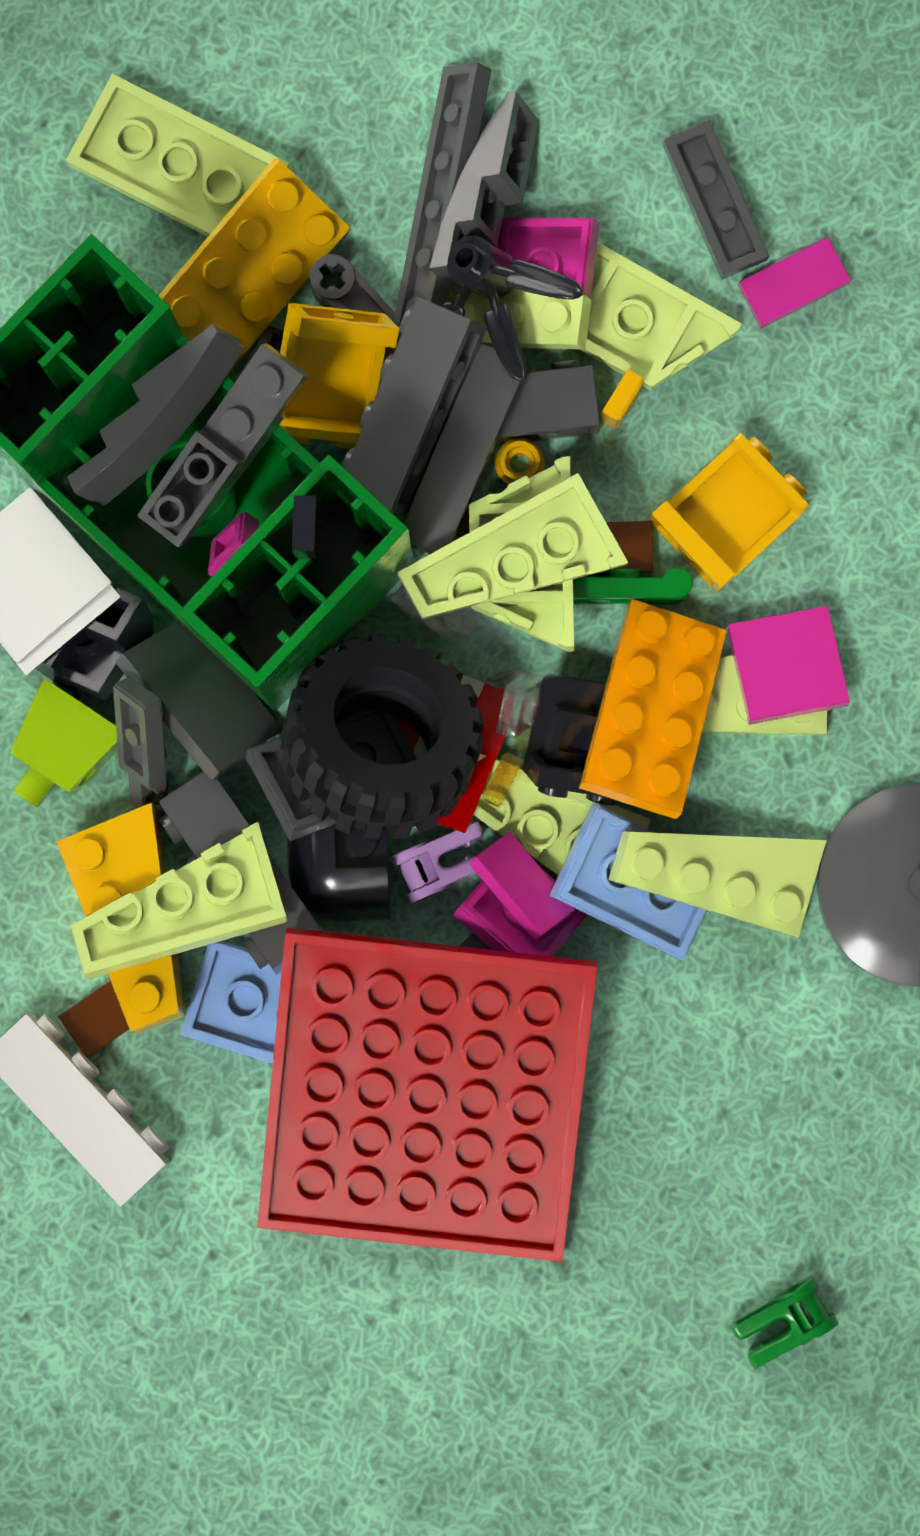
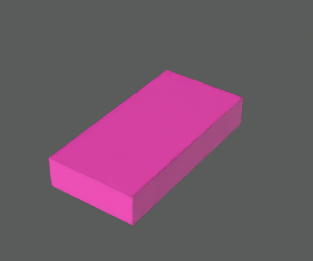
(794, 282)
(520, 886)

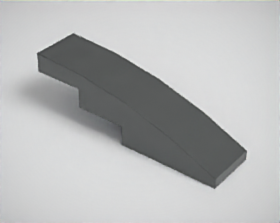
(489, 182)
(167, 405)
(461, 453)

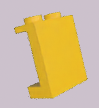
(344, 362)
(730, 512)

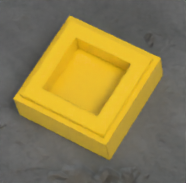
(622, 399)

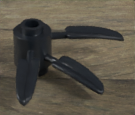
(493, 274)

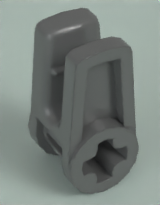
(355, 290)

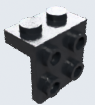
(553, 776)

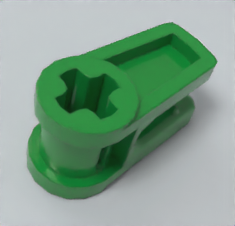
(800, 1328)

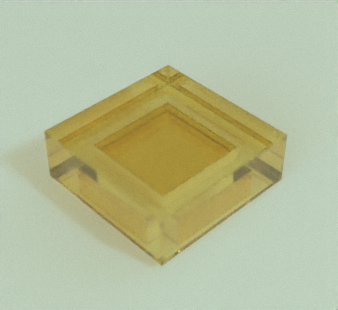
(502, 779)

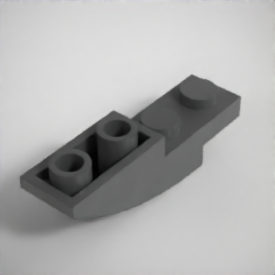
(224, 446)

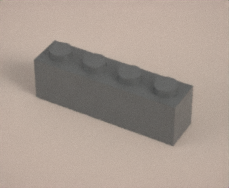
(413, 402)
(553, 404)
(207, 816)

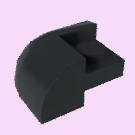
(90, 655)
(341, 874)

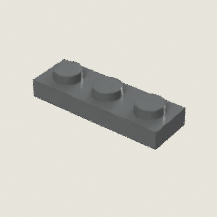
(715, 200)

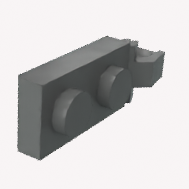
(141, 741)

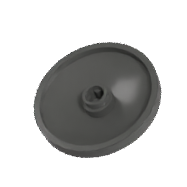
(873, 885)

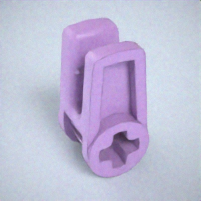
(428, 855)

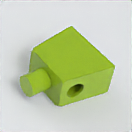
(61, 744)

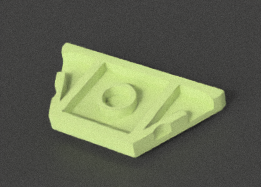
(648, 322)
(543, 611)

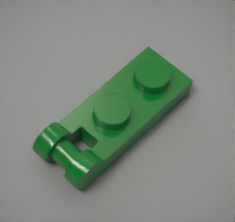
(627, 585)

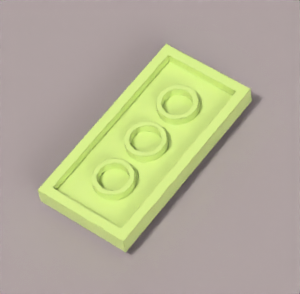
(166, 156)

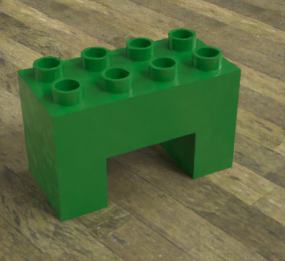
(263, 613)

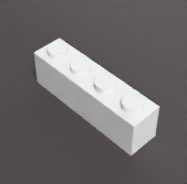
(78, 1110)

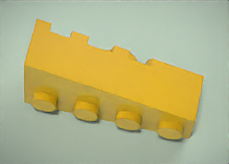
(106, 865)

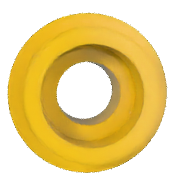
(515, 448)

